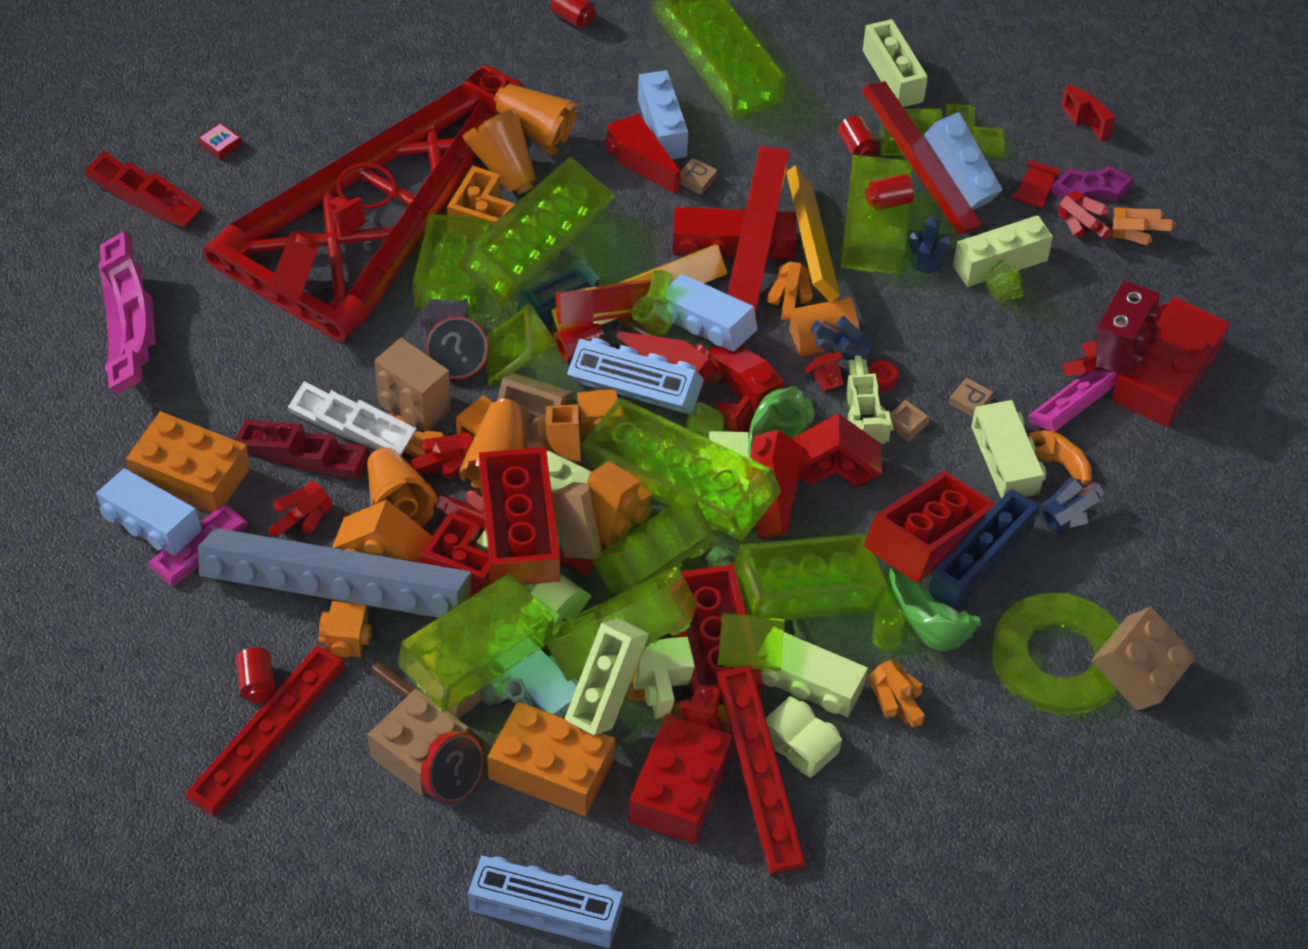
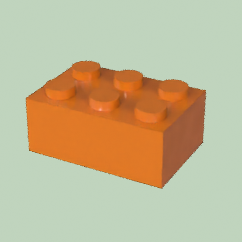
(189, 462)
(550, 758)

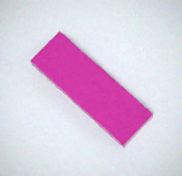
(1073, 399)
(176, 568)

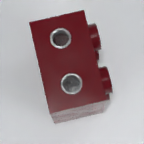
(1128, 329)

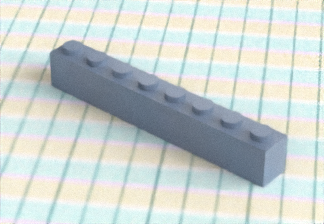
(333, 573)

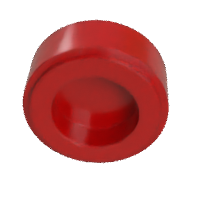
(885, 373)

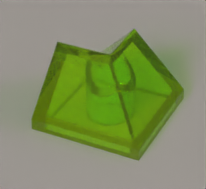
(516, 344)

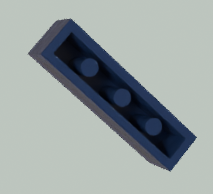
(983, 549)

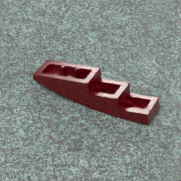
(306, 451)

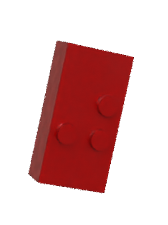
(1175, 364)
(519, 515)
(926, 525)
(715, 593)

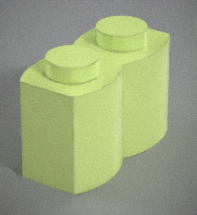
(802, 736)

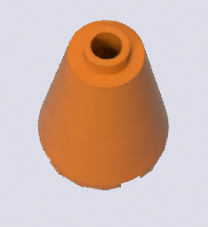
(542, 116)
(504, 150)
(498, 431)
(399, 483)

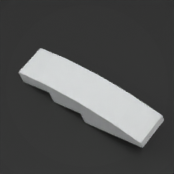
(350, 419)

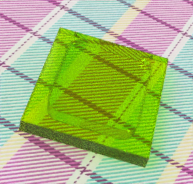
(751, 641)

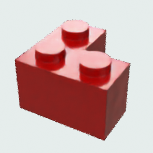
(840, 449)
(455, 548)

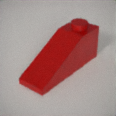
(641, 152)
(294, 265)
(672, 350)
(746, 373)
(785, 459)

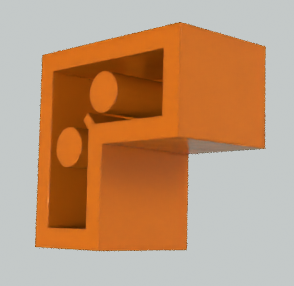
(479, 197)
(617, 501)
(382, 532)

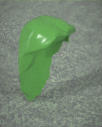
(784, 411)
(933, 621)

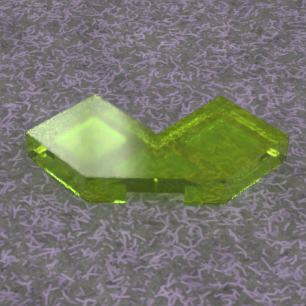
(988, 139)

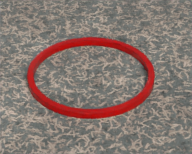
(371, 166)

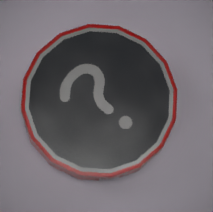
(458, 346)
(452, 766)

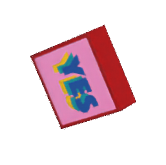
(219, 141)

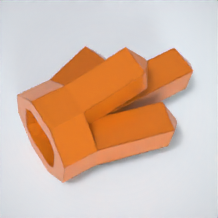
(1130, 220)
(791, 279)
(896, 692)

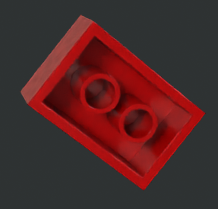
(680, 779)

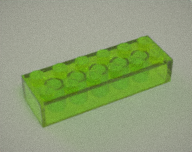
(723, 53)
(536, 231)
(683, 467)

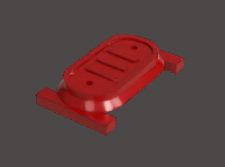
(1036, 184)

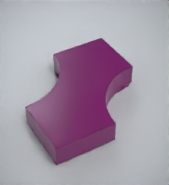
(1104, 184)

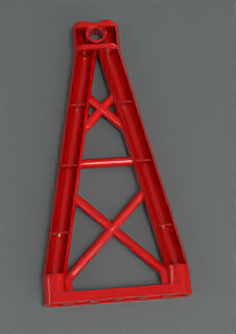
(345, 313)

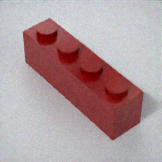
(704, 227)

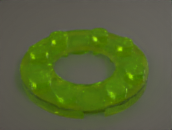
(1024, 678)

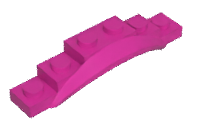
(127, 313)

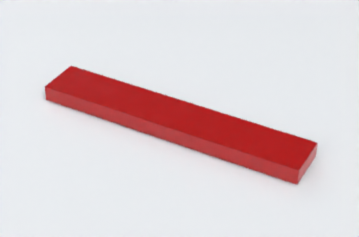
(922, 158)
(758, 225)
(265, 731)
(760, 770)

